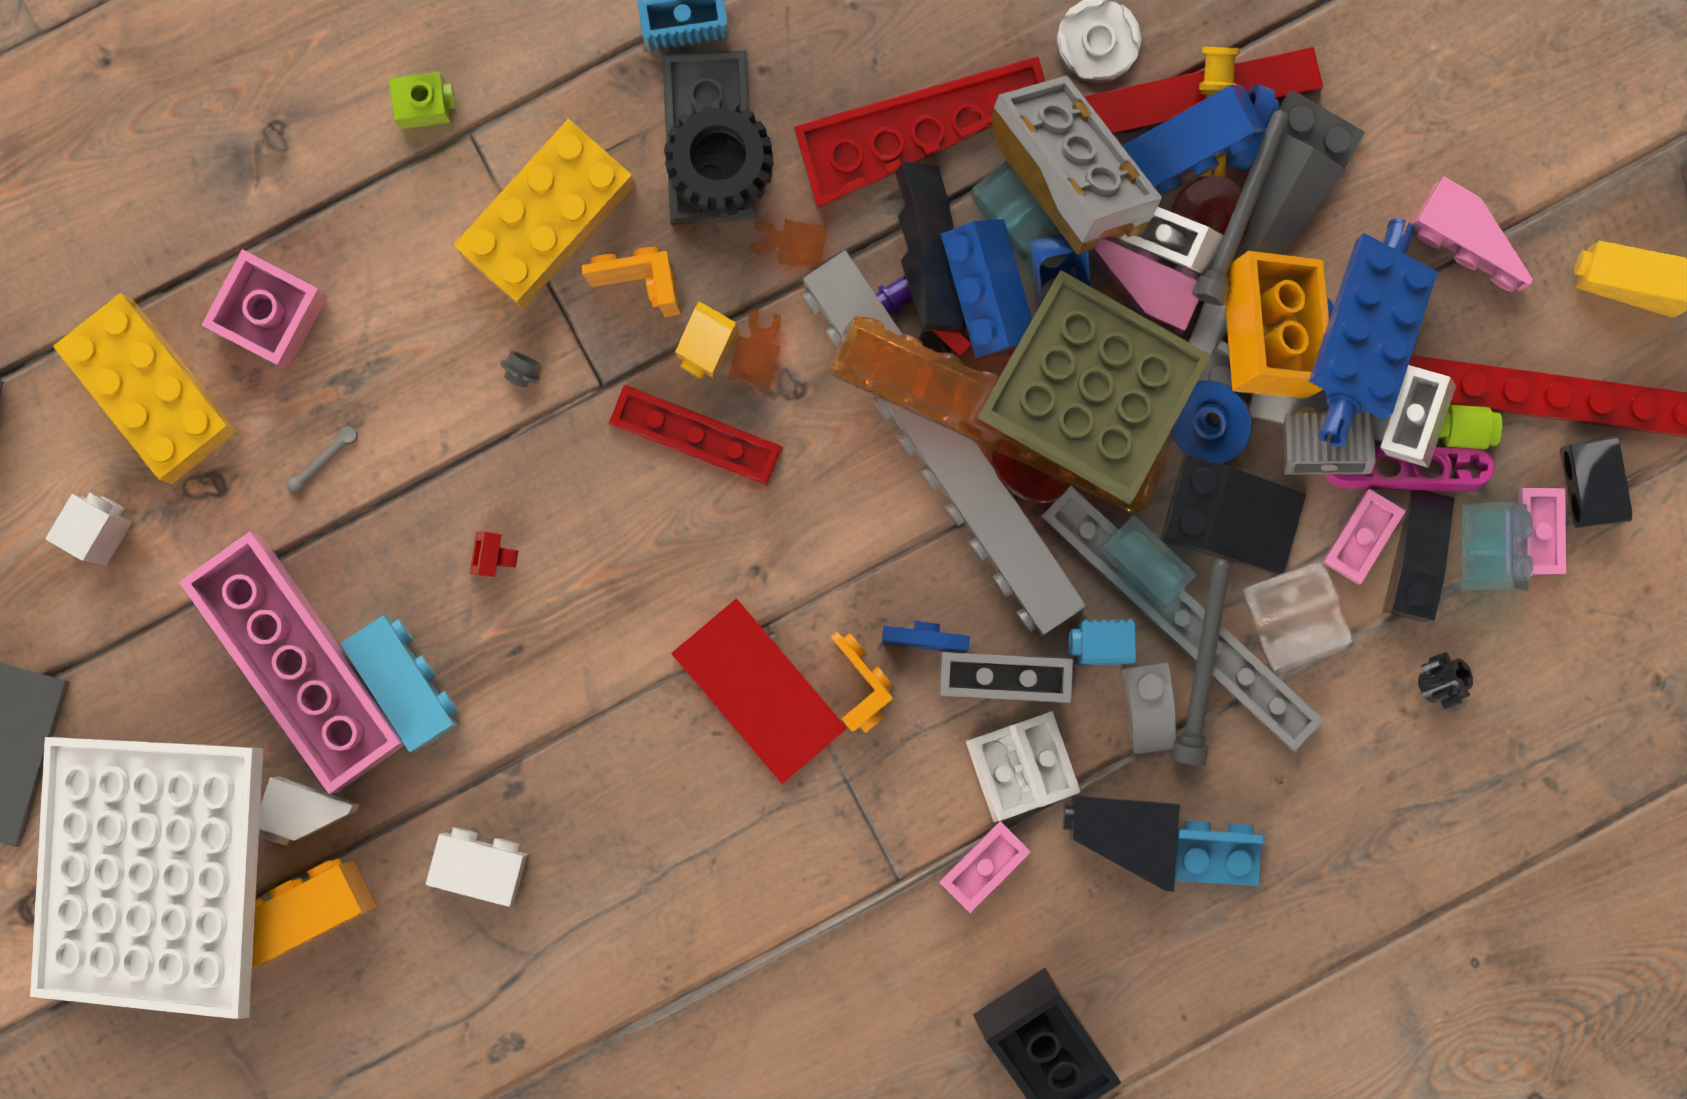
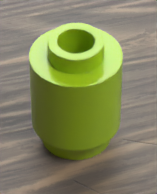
(1471, 427)

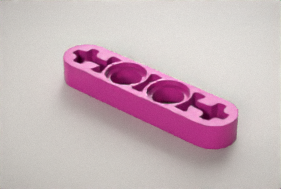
(1412, 479)

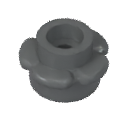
(521, 369)

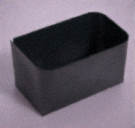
(1596, 482)

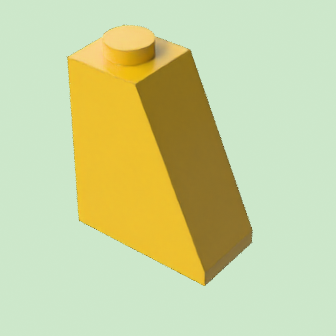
(1634, 277)

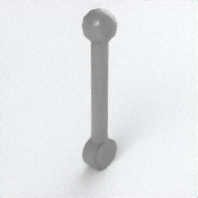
(347, 436)

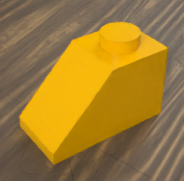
(706, 342)

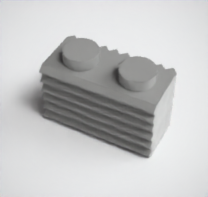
(1310, 455)

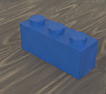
(1197, 139)
(988, 286)

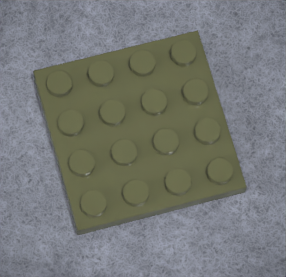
(1094, 387)

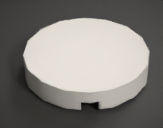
(1098, 40)

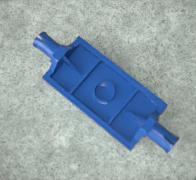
(1371, 330)

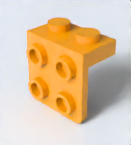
(867, 713)

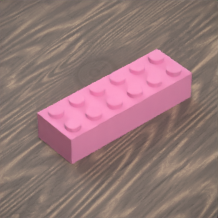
(292, 662)

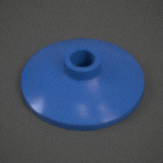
(1204, 439)

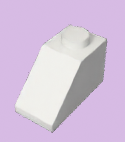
(297, 810)

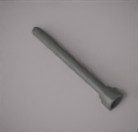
(1213, 285)
(1191, 745)

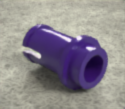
(895, 295)

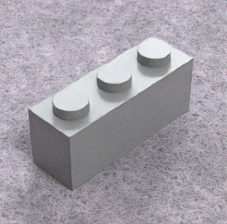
(1005, 677)

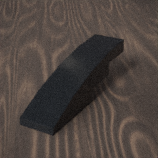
(926, 262)

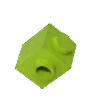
(421, 100)

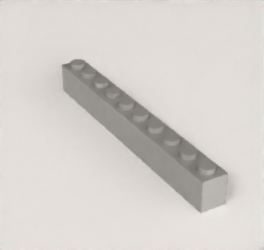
(958, 468)

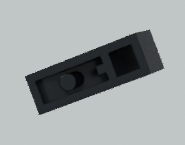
(1420, 557)

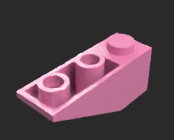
(1466, 227)
(1148, 286)

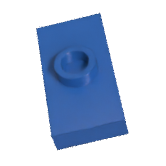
(925, 636)

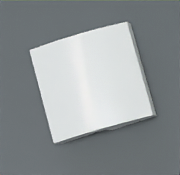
(1023, 766)

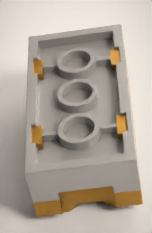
(1072, 163)

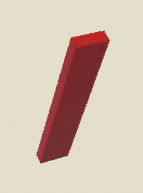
(1160, 100)

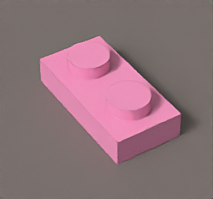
(1548, 535)
(1363, 536)
(984, 866)

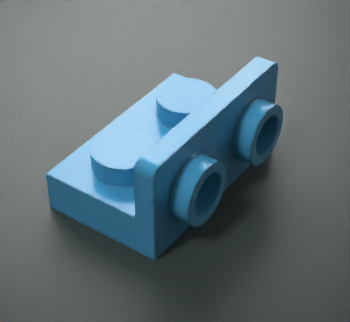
(1218, 855)

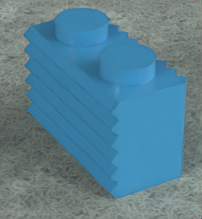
(682, 22)
(1102, 642)

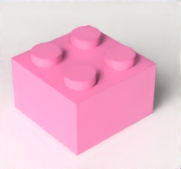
(265, 310)

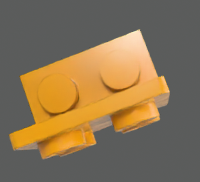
(644, 264)

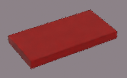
(759, 691)

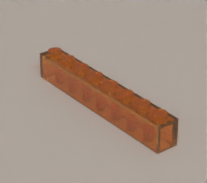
(948, 395)

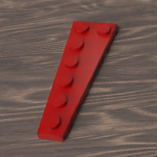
(872, 141)

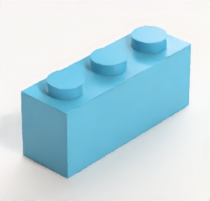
(401, 682)

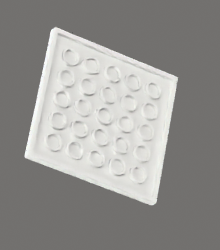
(147, 875)

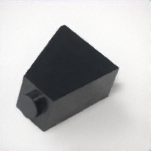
(1129, 833)

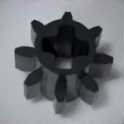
(1445, 680)

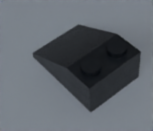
(1232, 515)
(1045, 1042)

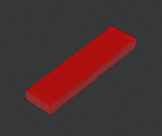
(695, 435)

